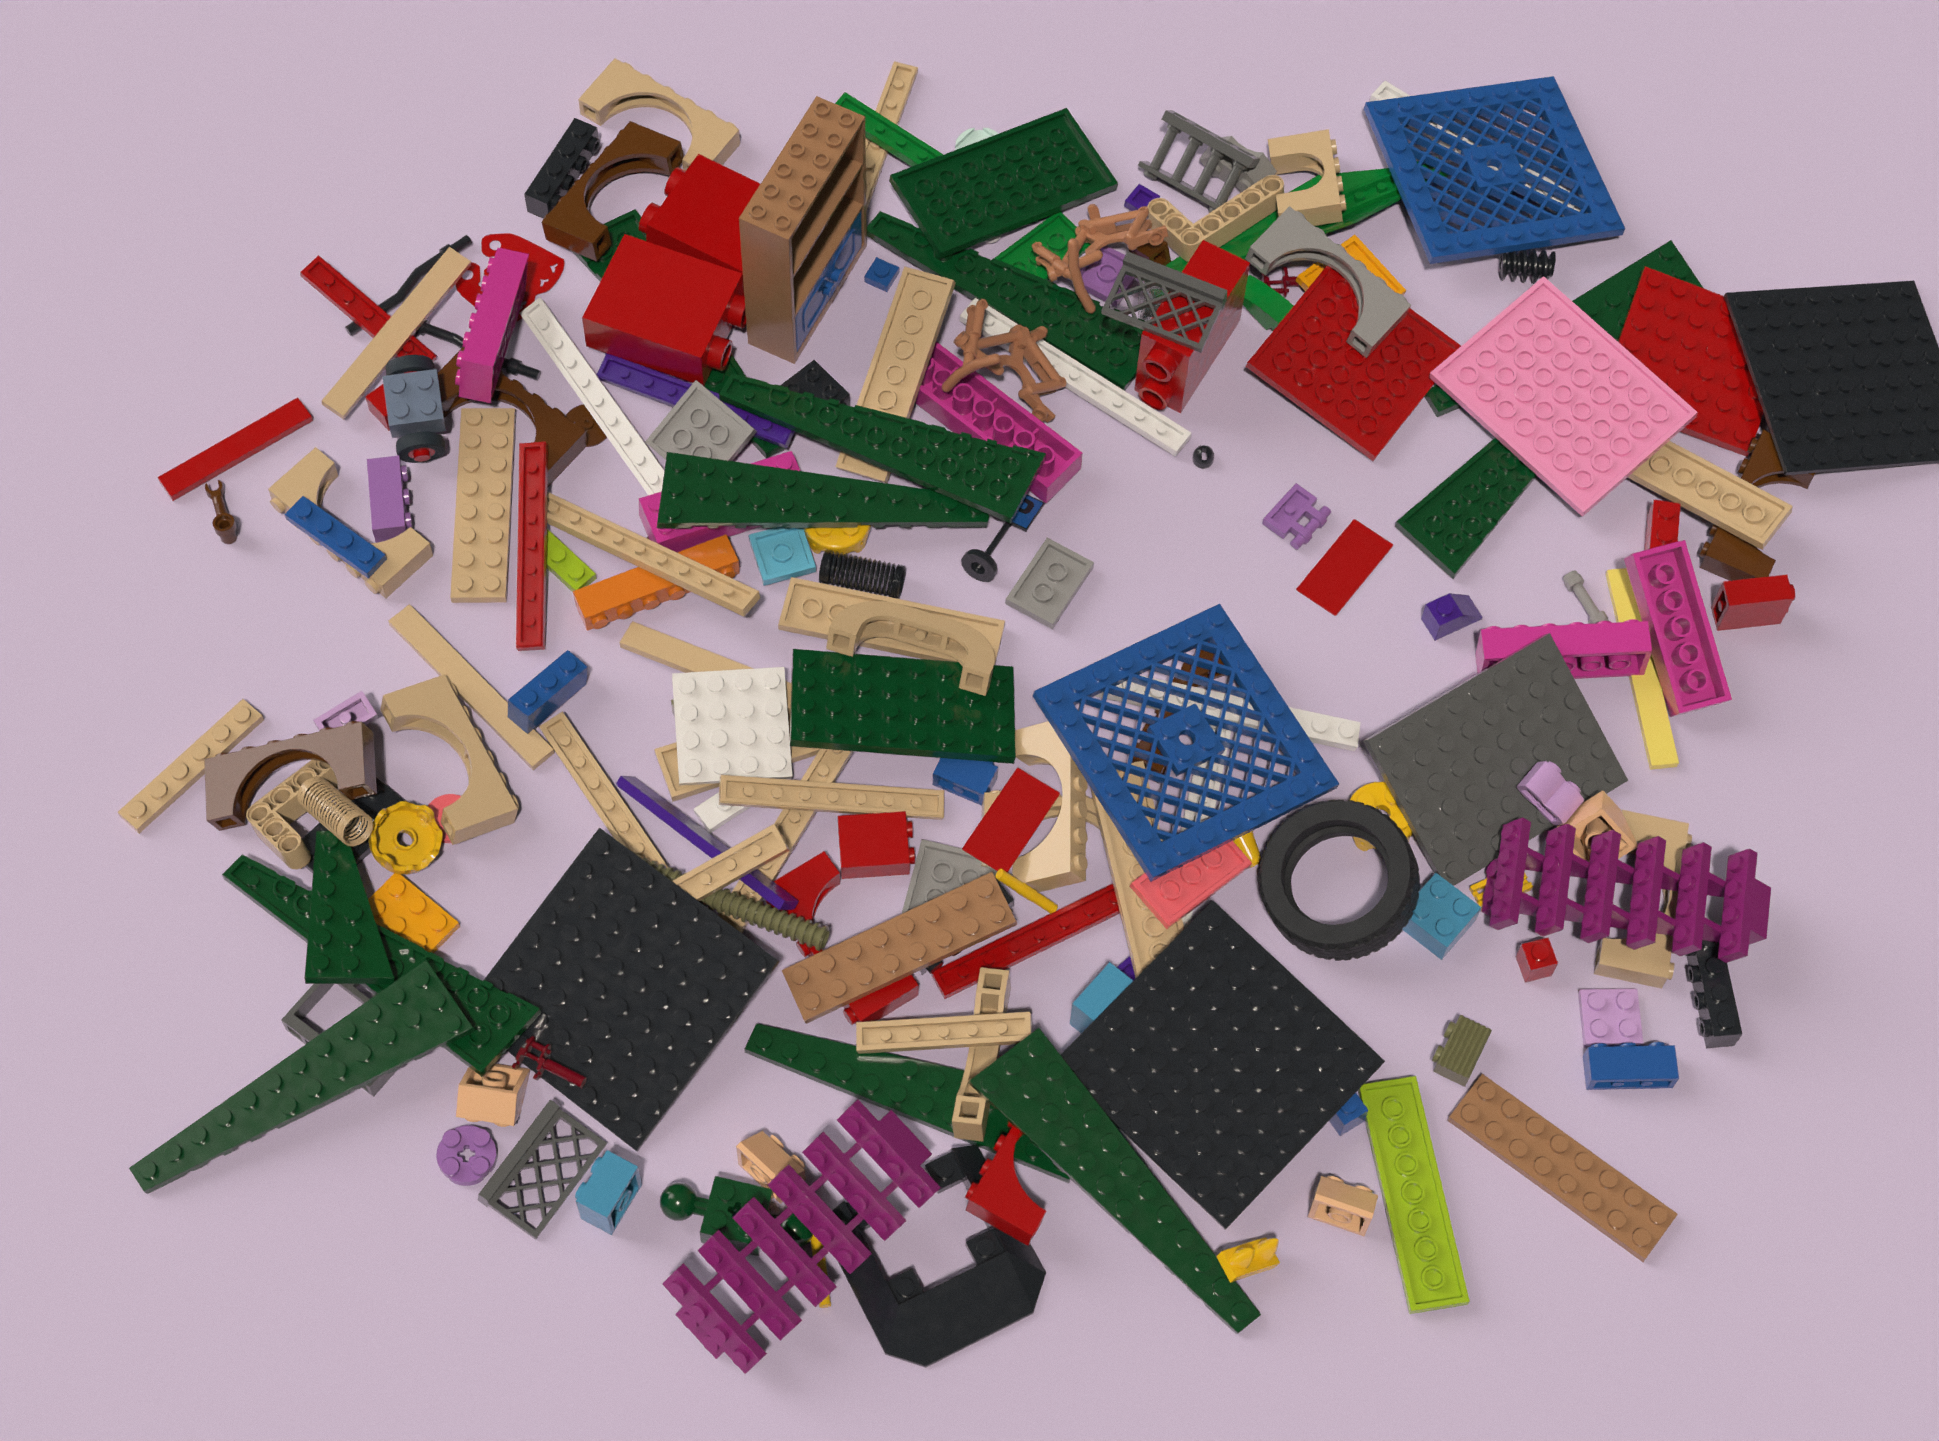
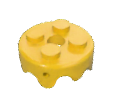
(838, 539)
(1379, 796)
(413, 820)

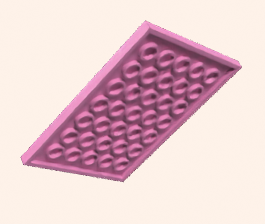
(1563, 395)

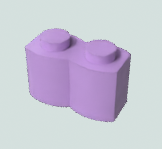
(1550, 792)

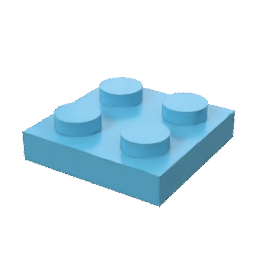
(781, 554)

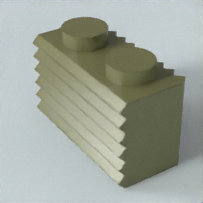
(1461, 1051)

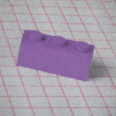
(388, 497)

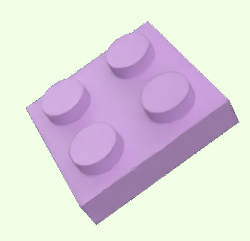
(1610, 1017)

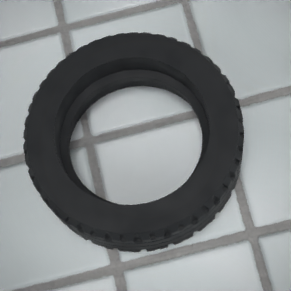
(1321, 823)

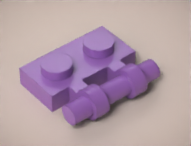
(1289, 512)

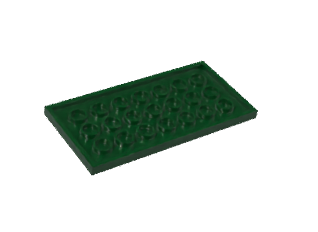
(1003, 182)
(899, 707)

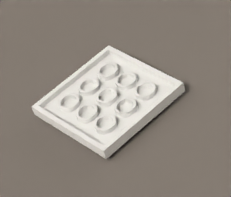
(731, 725)

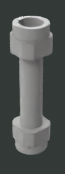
(1574, 582)

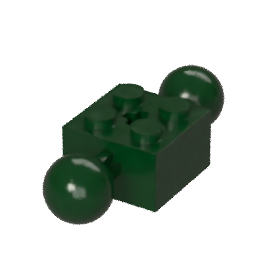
(726, 1198)

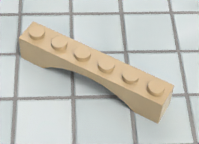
(970, 1107)

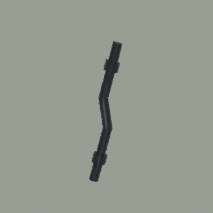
(412, 280)
(511, 365)

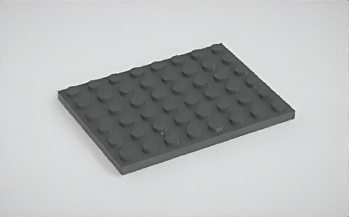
(1468, 750)

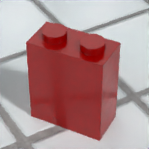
(1752, 602)
(875, 845)

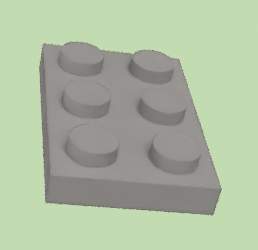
(1049, 583)

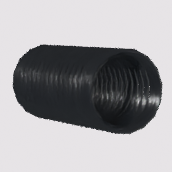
(829, 564)

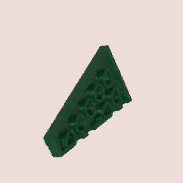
(342, 928)

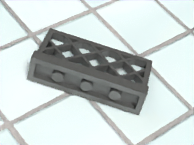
(1168, 280)
(520, 1155)

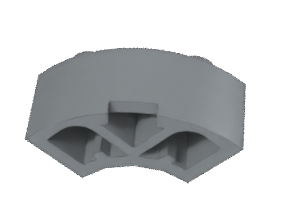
(1249, 176)

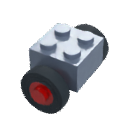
(414, 408)

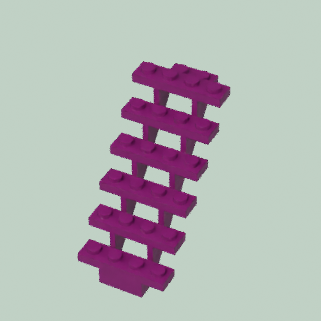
(1744, 904)
(890, 1146)

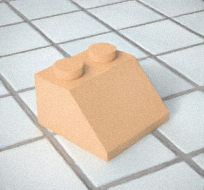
(1596, 817)
(493, 1097)
(765, 1158)
(1343, 1205)

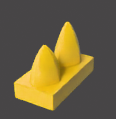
(1249, 1258)

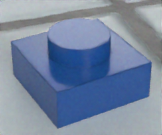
(881, 274)

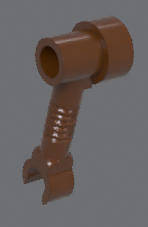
(223, 522)

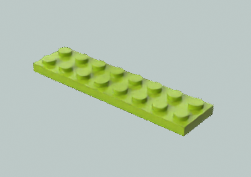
(1413, 1196)

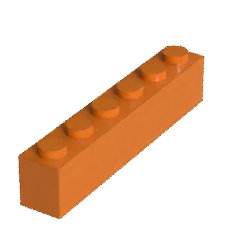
(640, 590)

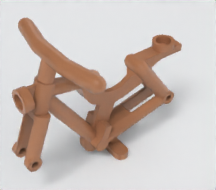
(1098, 233)
(1021, 345)

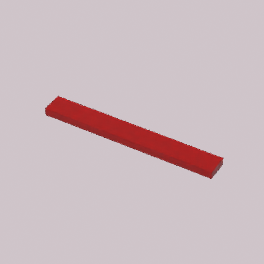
(532, 546)
(1028, 941)

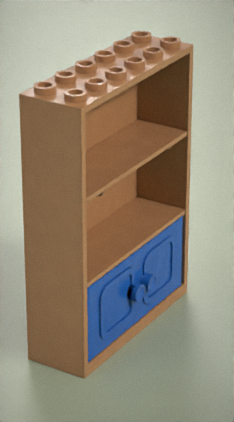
(804, 229)

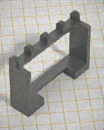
(293, 1022)

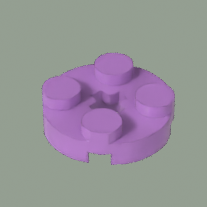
(454, 1143)

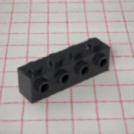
(562, 167)
(1714, 997)

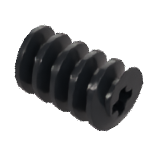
(1527, 265)

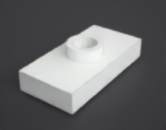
(715, 815)

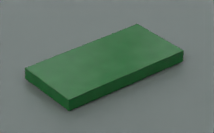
(1053, 235)

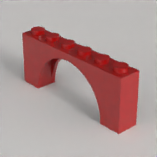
(810, 885)
(1000, 1196)

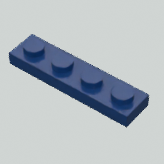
(335, 537)

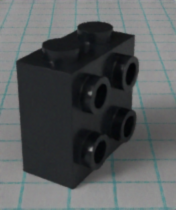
(818, 382)

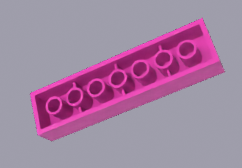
(989, 413)

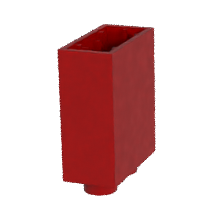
(701, 213)
(665, 310)
(1170, 371)

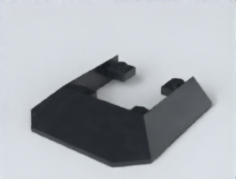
(961, 1311)

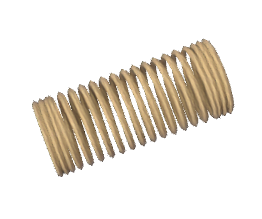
(346, 820)

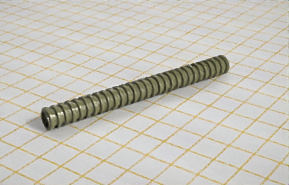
(758, 913)

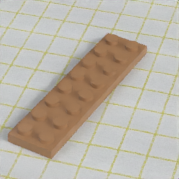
(899, 947)
(1562, 1167)

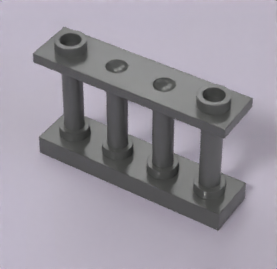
(1197, 137)

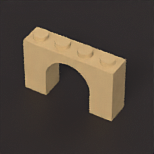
(1310, 153)

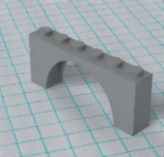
(1297, 239)

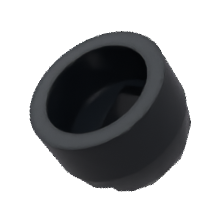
(1197, 457)

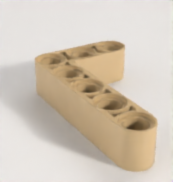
(1220, 224)
(279, 808)

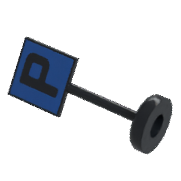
(980, 563)

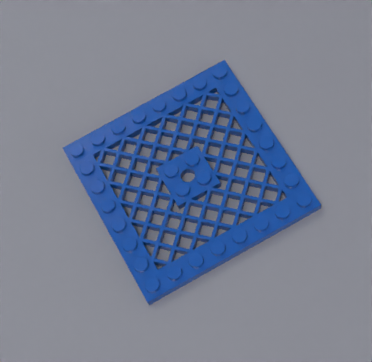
(1446, 243)
(1129, 817)

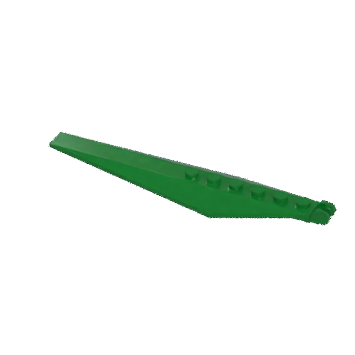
(1364, 195)

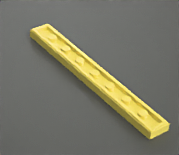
(1645, 688)

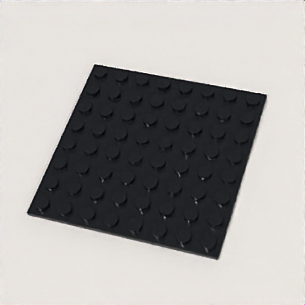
(1843, 374)
(627, 985)
(1220, 1064)

